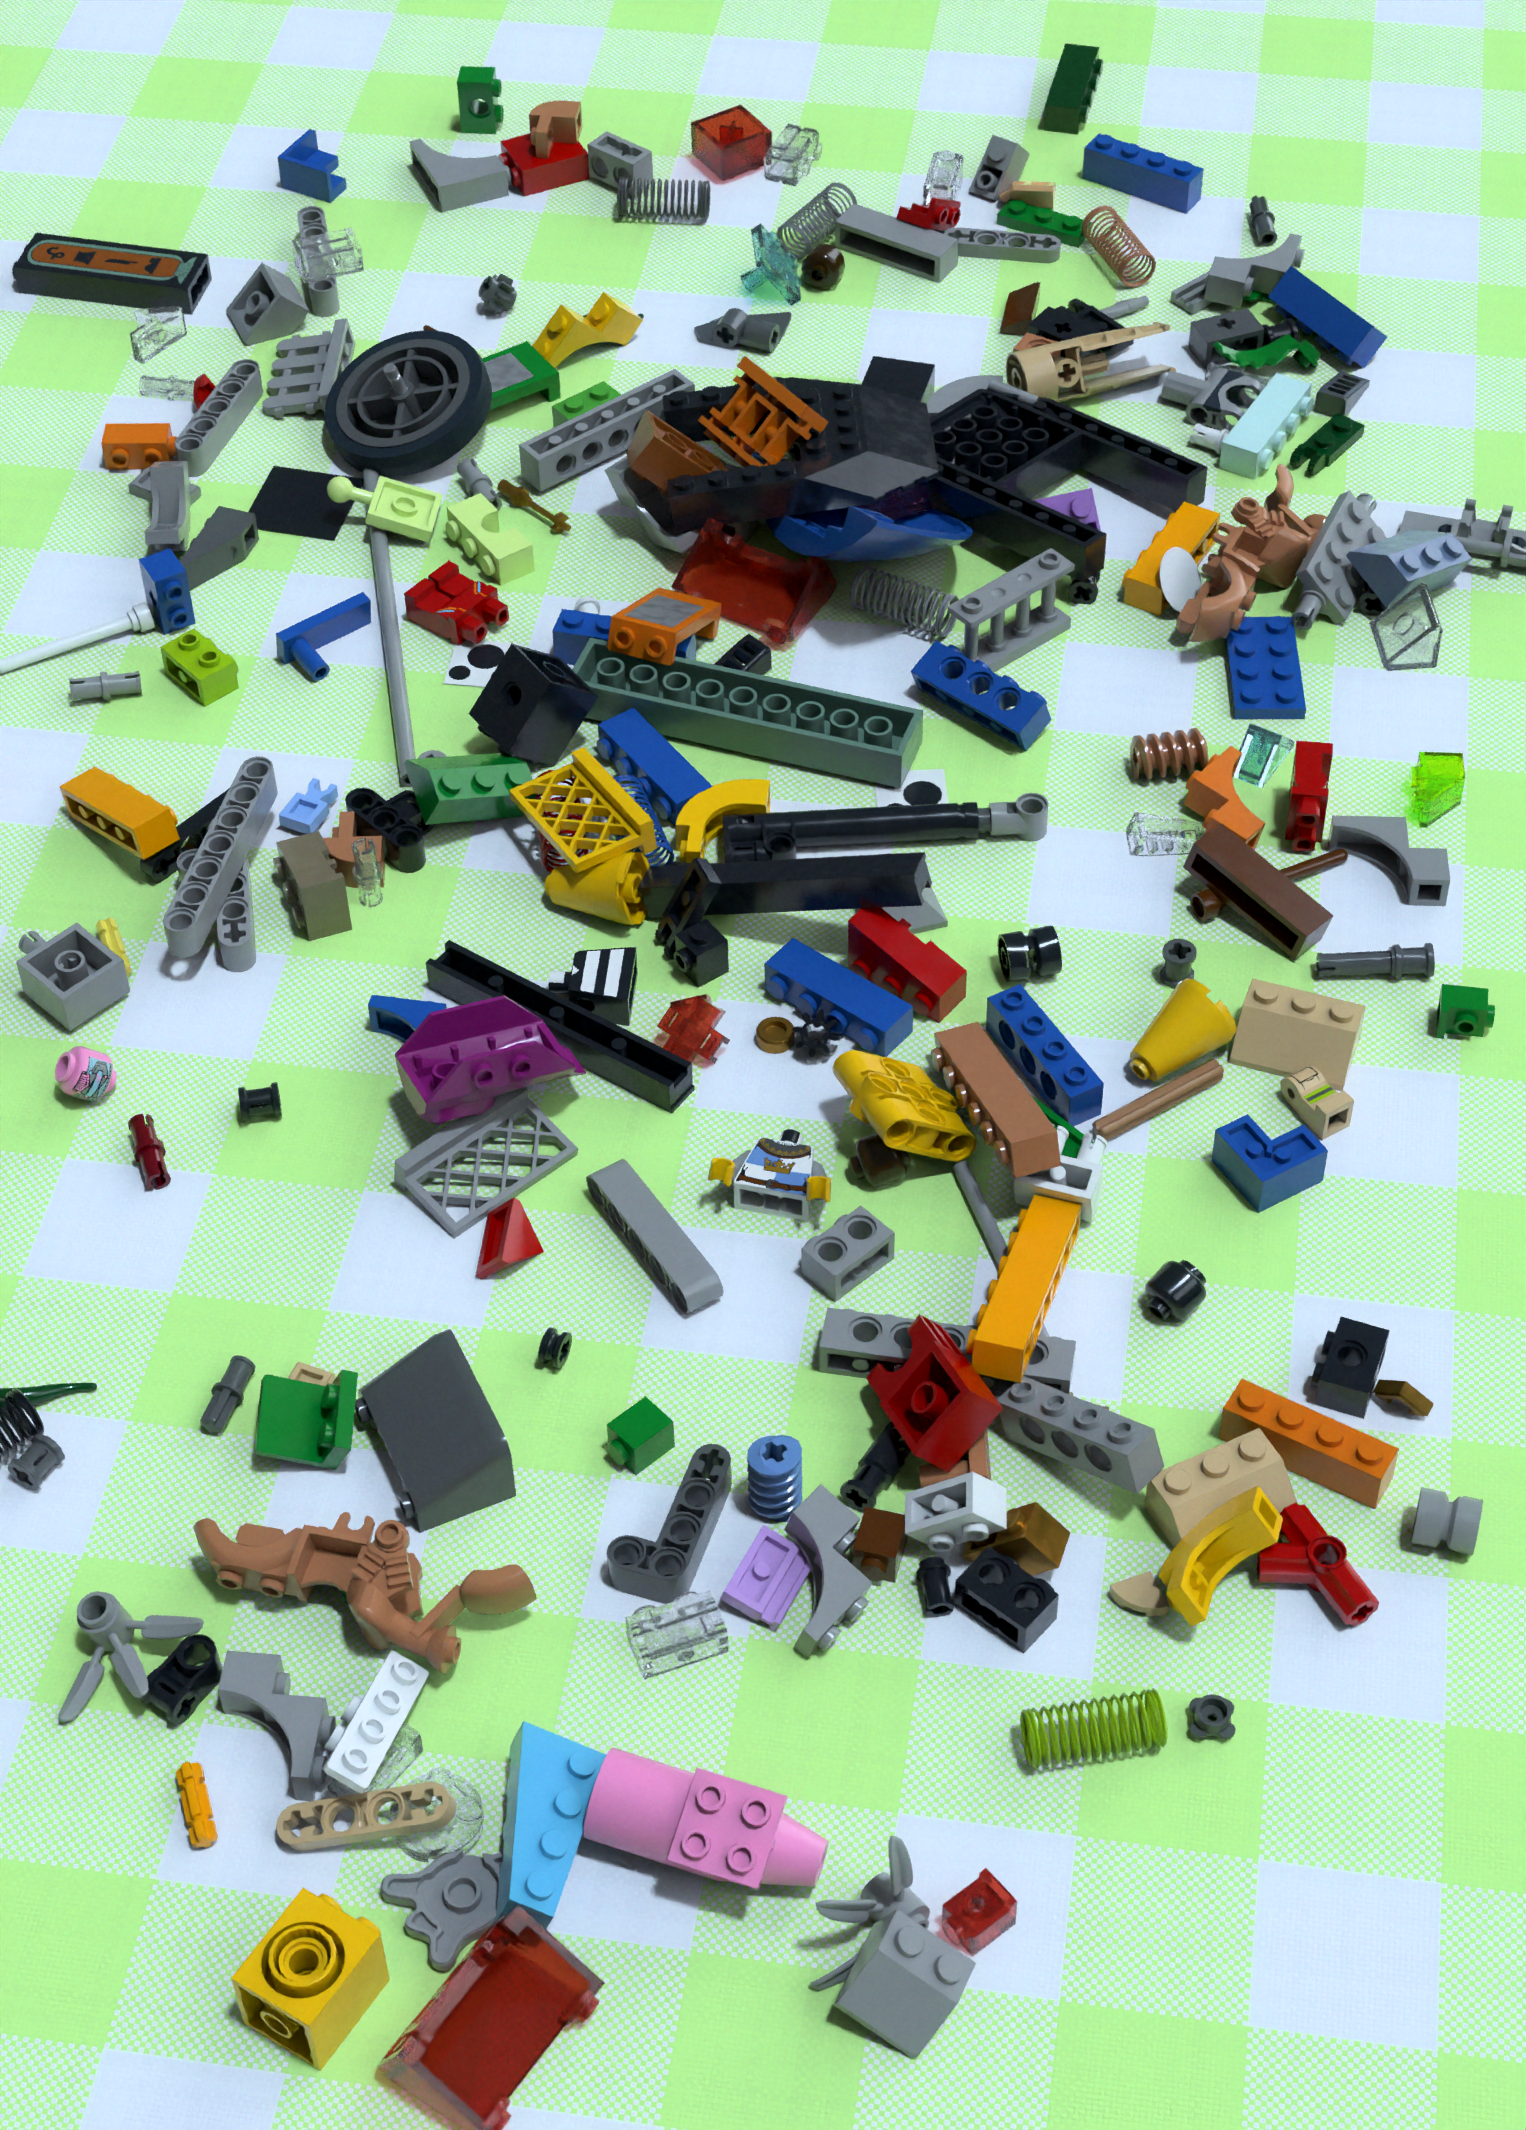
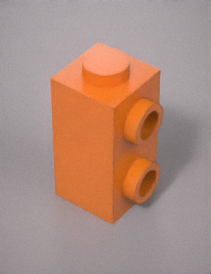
(137, 445)

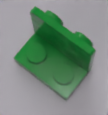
(306, 1420)

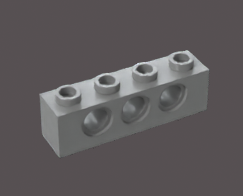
(1081, 1434)

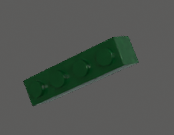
(1072, 89)

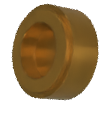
(775, 1035)

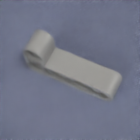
(234, 920)

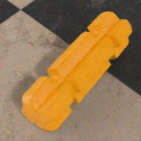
(196, 1804)

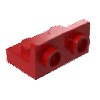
(938, 215)

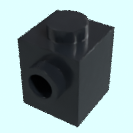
(701, 953)

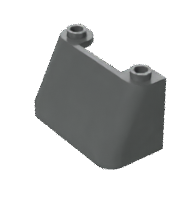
(439, 1433)

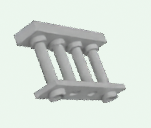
(1030, 627)

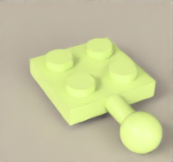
(392, 505)

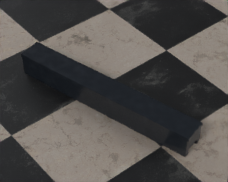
(799, 884)
(594, 1041)

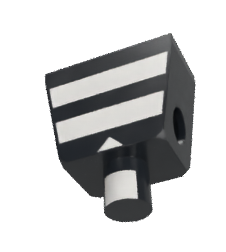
(601, 982)

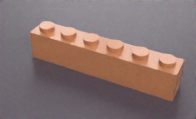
(996, 1100)

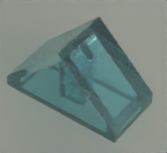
(1261, 755)

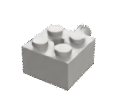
(71, 974)

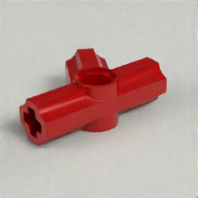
(1300, 1561)

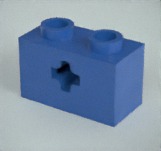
(167, 591)

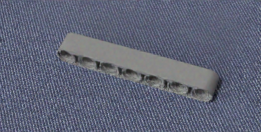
(220, 857)

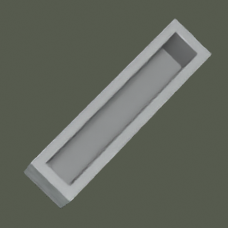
(896, 243)

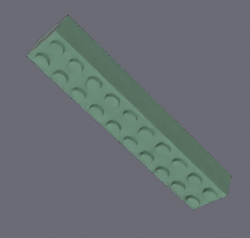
(756, 714)

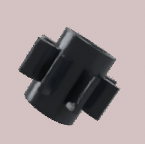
(806, 1029)

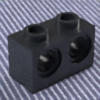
(1000, 1605)

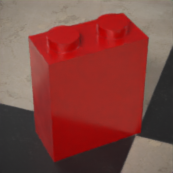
(533, 175)

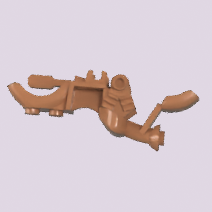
(1264, 549)
(376, 1577)

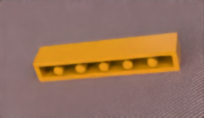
(1024, 1288)

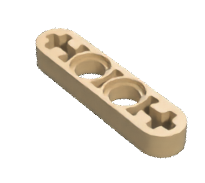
(366, 1811)

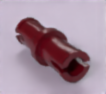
(149, 1151)

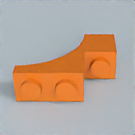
(1215, 798)

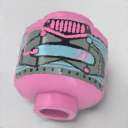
(85, 1073)

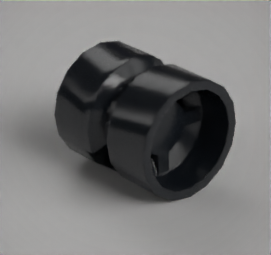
(1042, 951)

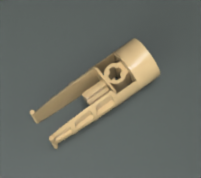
(1037, 370)

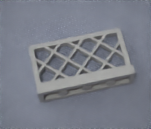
(459, 1141)

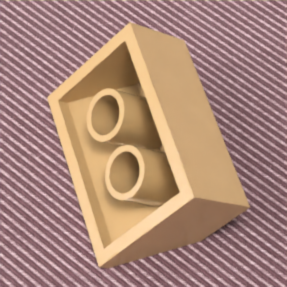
(1294, 1028)
(1199, 1485)

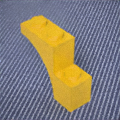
(569, 331)

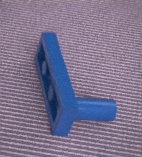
(303, 638)

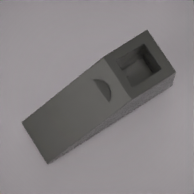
(220, 545)

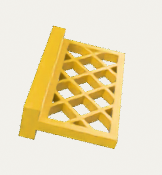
(607, 800)

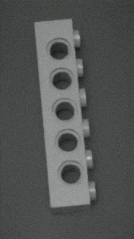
(595, 433)
(859, 1340)

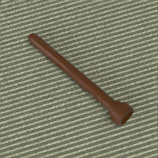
(1207, 904)

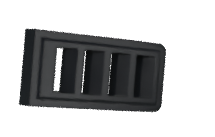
(749, 652)

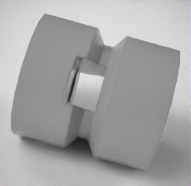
(1447, 1521)

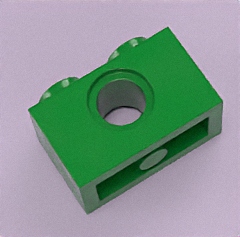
(475, 115)

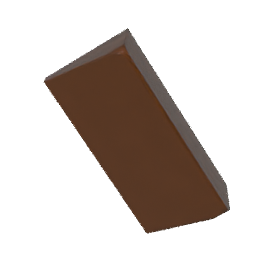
(1020, 309)

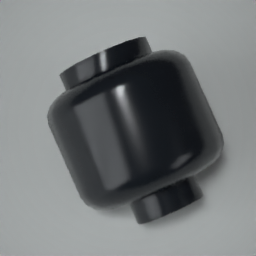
(1175, 1290)

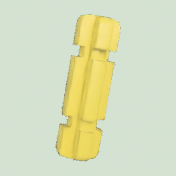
(111, 938)

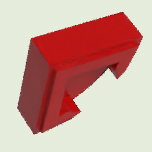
(202, 389)

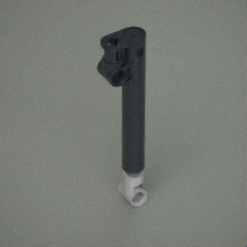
(780, 833)

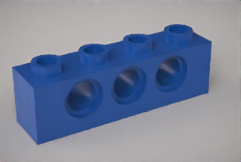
(1018, 725)
(1044, 1055)

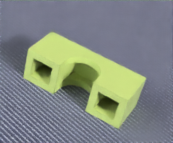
(476, 528)

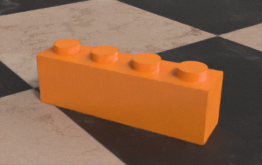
(1312, 1443)

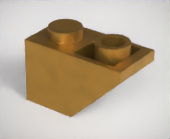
(1030, 1539)

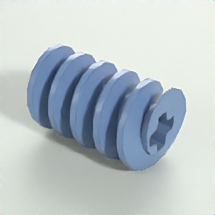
(775, 1476)

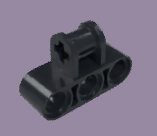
(396, 823)

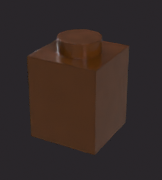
(880, 1544)

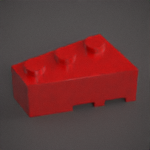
(903, 964)

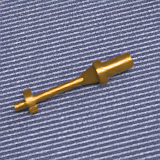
(520, 497)

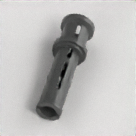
(1392, 961)

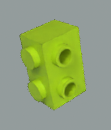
(200, 667)

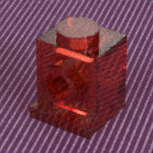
(979, 1929)

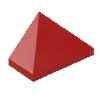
(506, 1239)

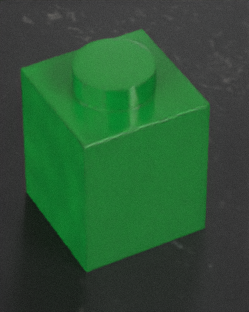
(640, 1435)

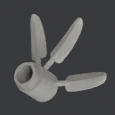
(111, 1629)
(878, 1899)

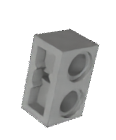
(615, 157)
(847, 1253)

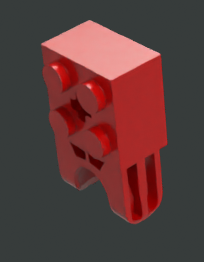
(935, 1397)

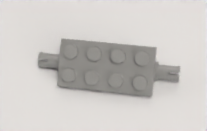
(1326, 572)

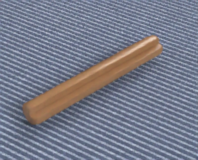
(1158, 1100)

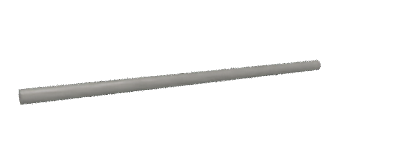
(391, 639)

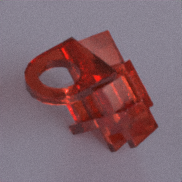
(693, 1027)

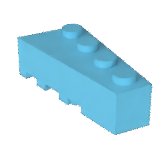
(544, 1818)

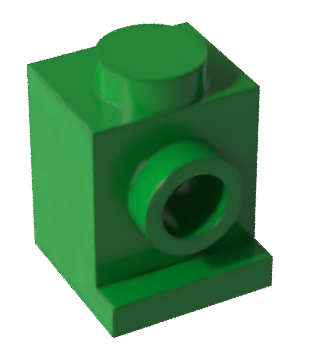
(1463, 1011)

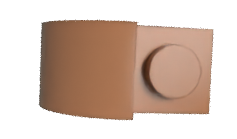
(553, 123)
(340, 848)

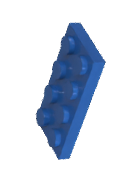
(1265, 669)

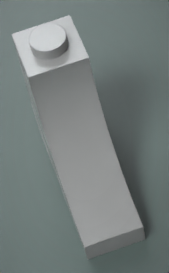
(459, 180)

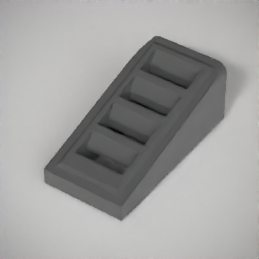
(1340, 394)

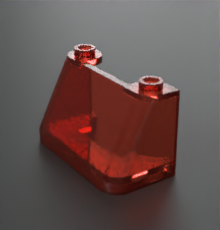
(755, 584)
(491, 2022)

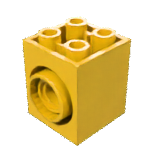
(311, 1977)

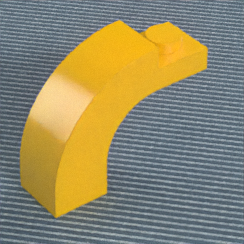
(702, 815)
(1214, 1548)

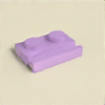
(767, 1578)

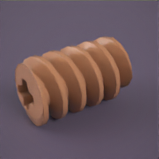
(1168, 751)

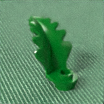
(1272, 353)

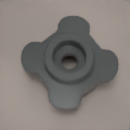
(1215, 1707)

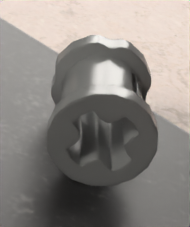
(1178, 958)
(23, 1469)

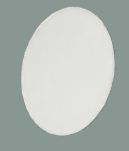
(1179, 577)

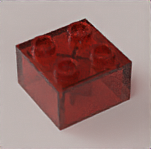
(730, 142)

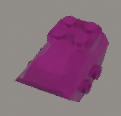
(475, 1053)

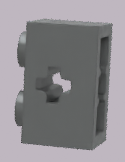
(1233, 329)

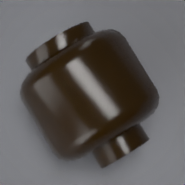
(823, 267)
(878, 1162)

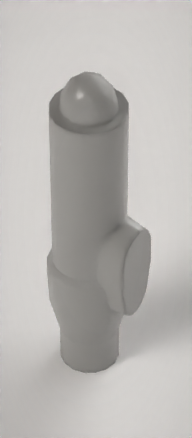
(1125, 307)

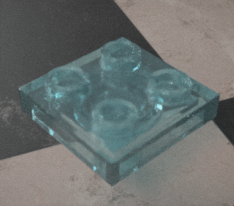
(773, 265)

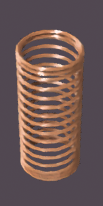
(1104, 253)

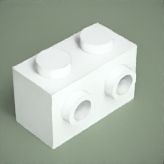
(955, 1511)

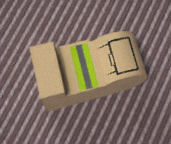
(1317, 1101)

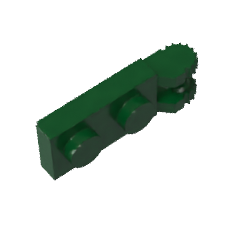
(1327, 443)

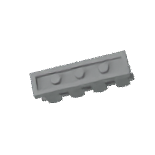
(308, 370)

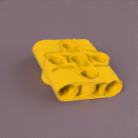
(904, 1106)

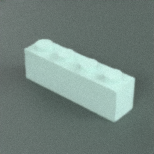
(1266, 426)

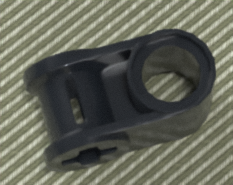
(180, 1686)

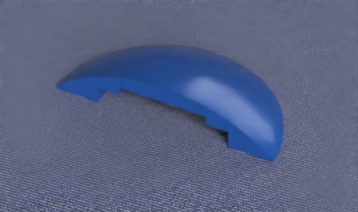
(866, 535)

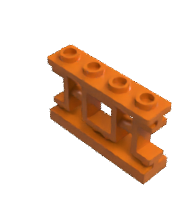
(746, 410)

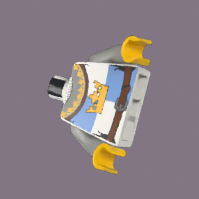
(775, 1177)

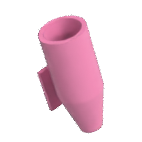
(701, 1823)

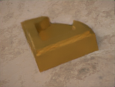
(1405, 1393)

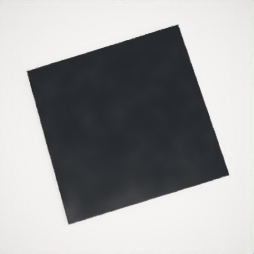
(299, 504)

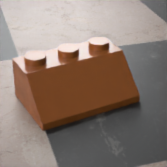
(664, 453)

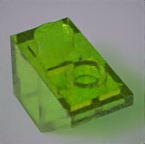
(1438, 785)

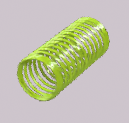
(1037, 1742)

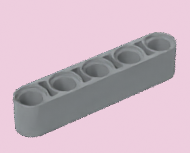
(322, 292)
(219, 416)
(654, 1236)

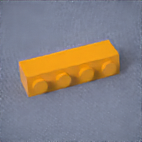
(1187, 528)
(120, 812)

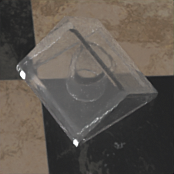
(1409, 632)

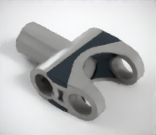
(1211, 399)

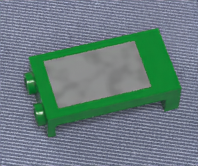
(520, 373)

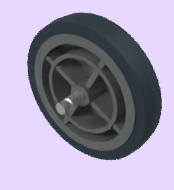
(408, 403)

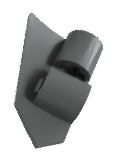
(737, 327)

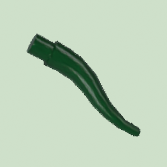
(43, 1393)

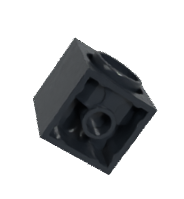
(532, 705)

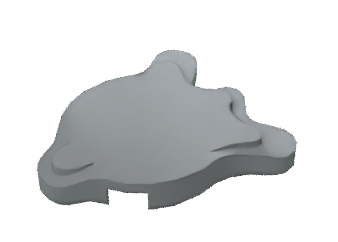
(451, 1902)

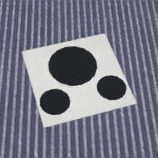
(475, 663)
(918, 789)

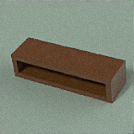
(1257, 891)

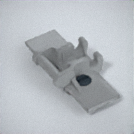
(1476, 534)

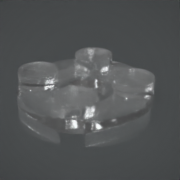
(457, 1835)

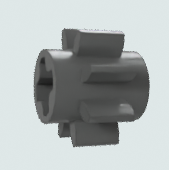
(497, 293)

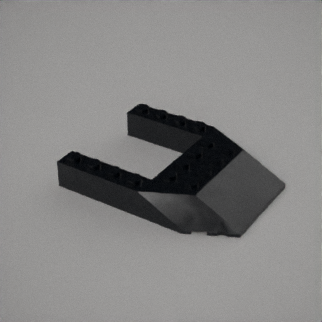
(1005, 451)
(863, 452)

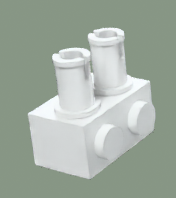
(1073, 1181)

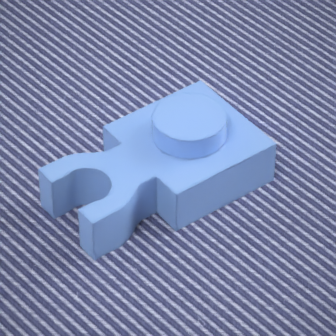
(308, 811)

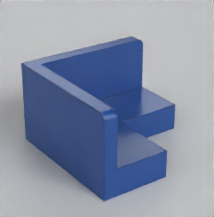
(309, 170)
(1266, 1168)

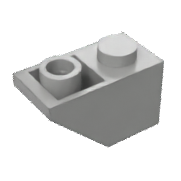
(999, 168)

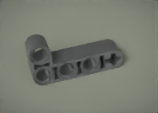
(684, 1521)

